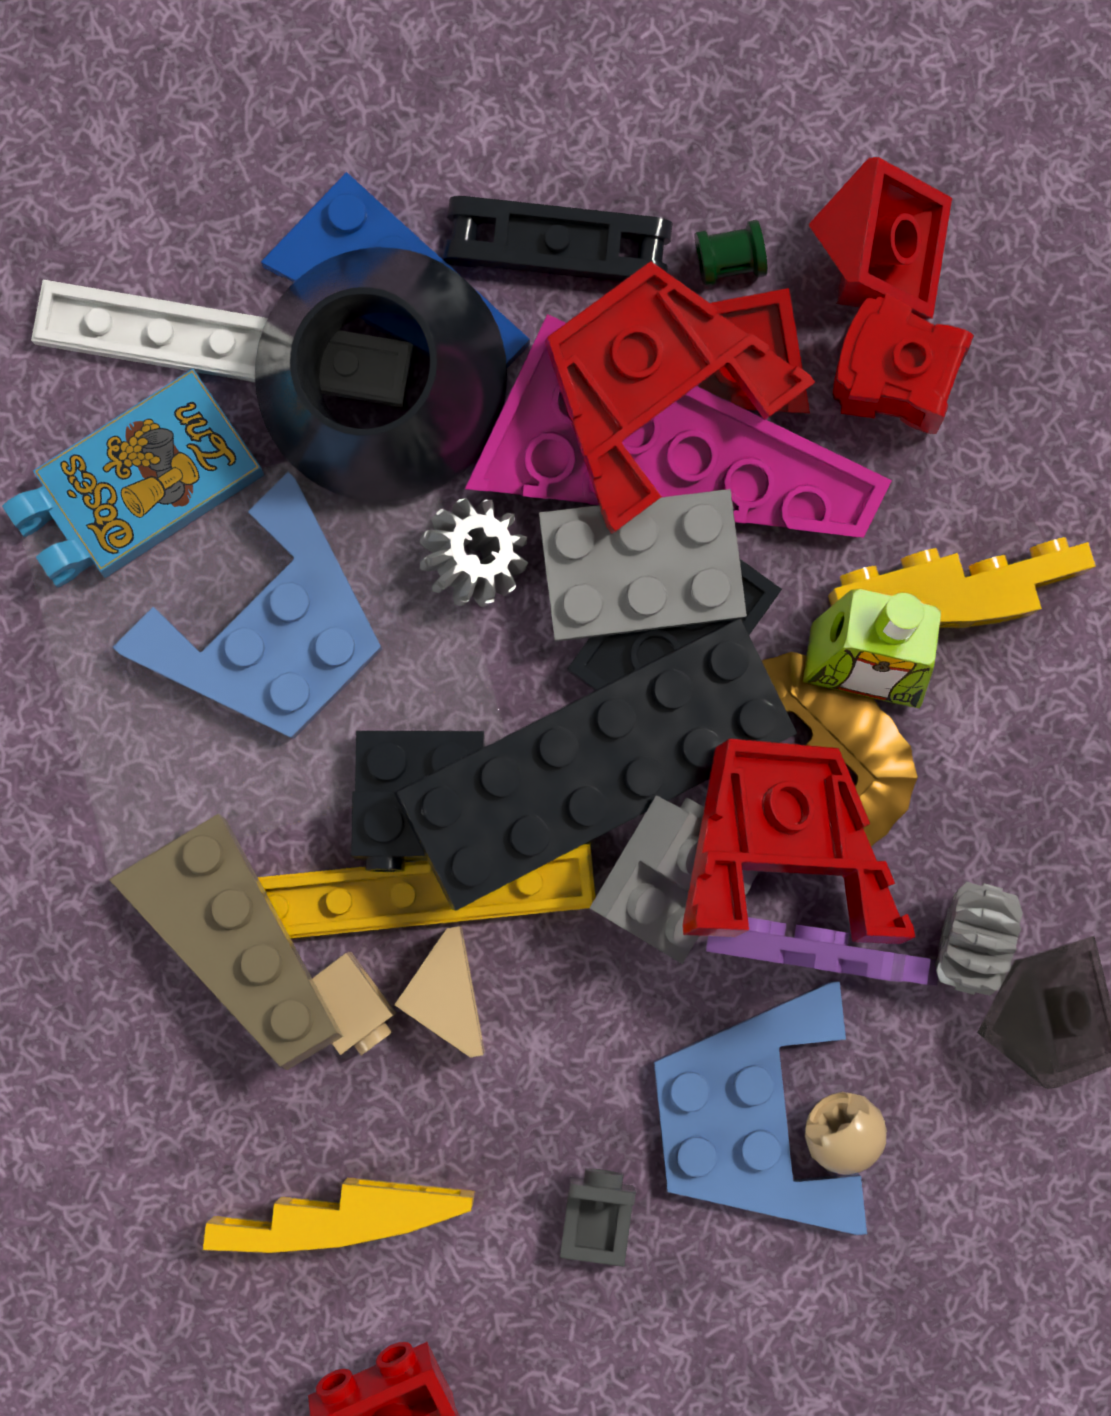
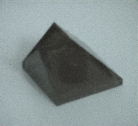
(1053, 1015)

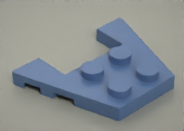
(288, 645)
(729, 1121)

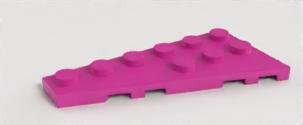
(684, 450)

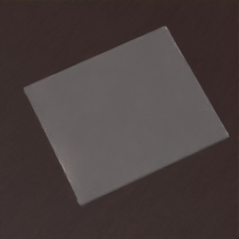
(174, 758)

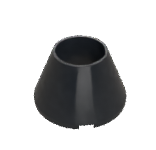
(447, 422)

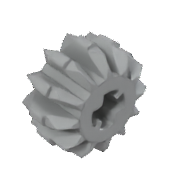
(479, 532)
(978, 939)

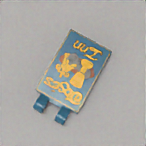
(135, 481)

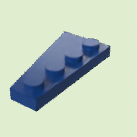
(354, 220)

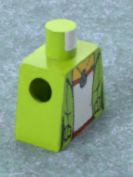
(875, 647)

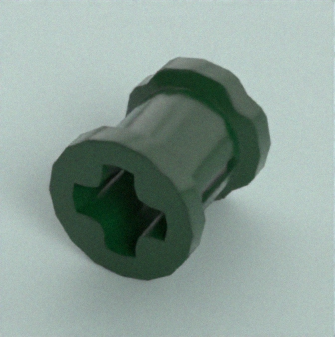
(731, 253)

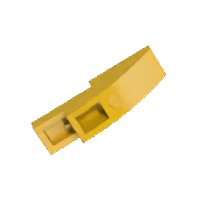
(988, 596)

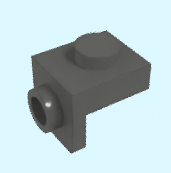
(598, 1218)

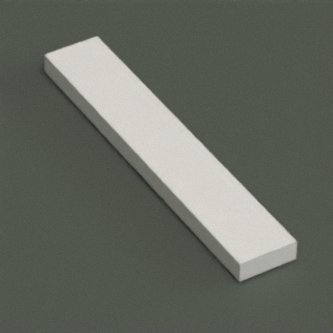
(208, 341)

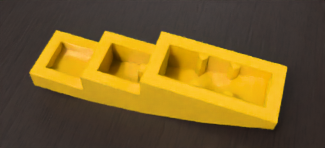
(365, 1214)

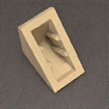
(444, 995)

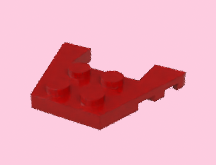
(638, 357)
(786, 814)

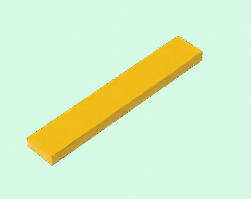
(367, 900)

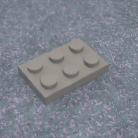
(655, 572)

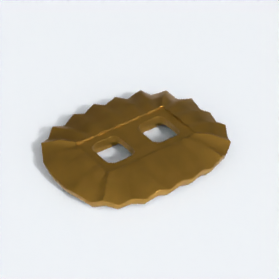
(862, 734)

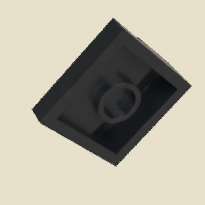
(384, 765)

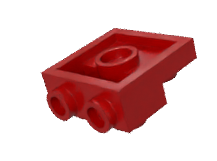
(400, 1384)

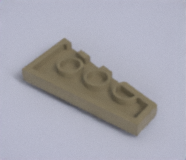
(227, 932)

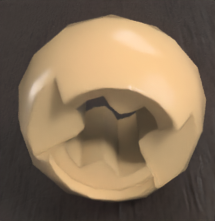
(845, 1133)

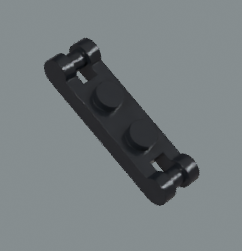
(552, 238)

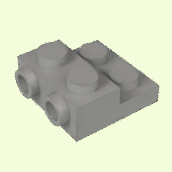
(653, 878)

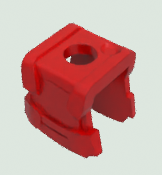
(898, 365)

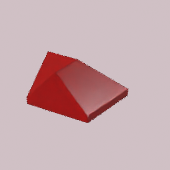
(886, 236)

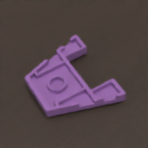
(823, 951)

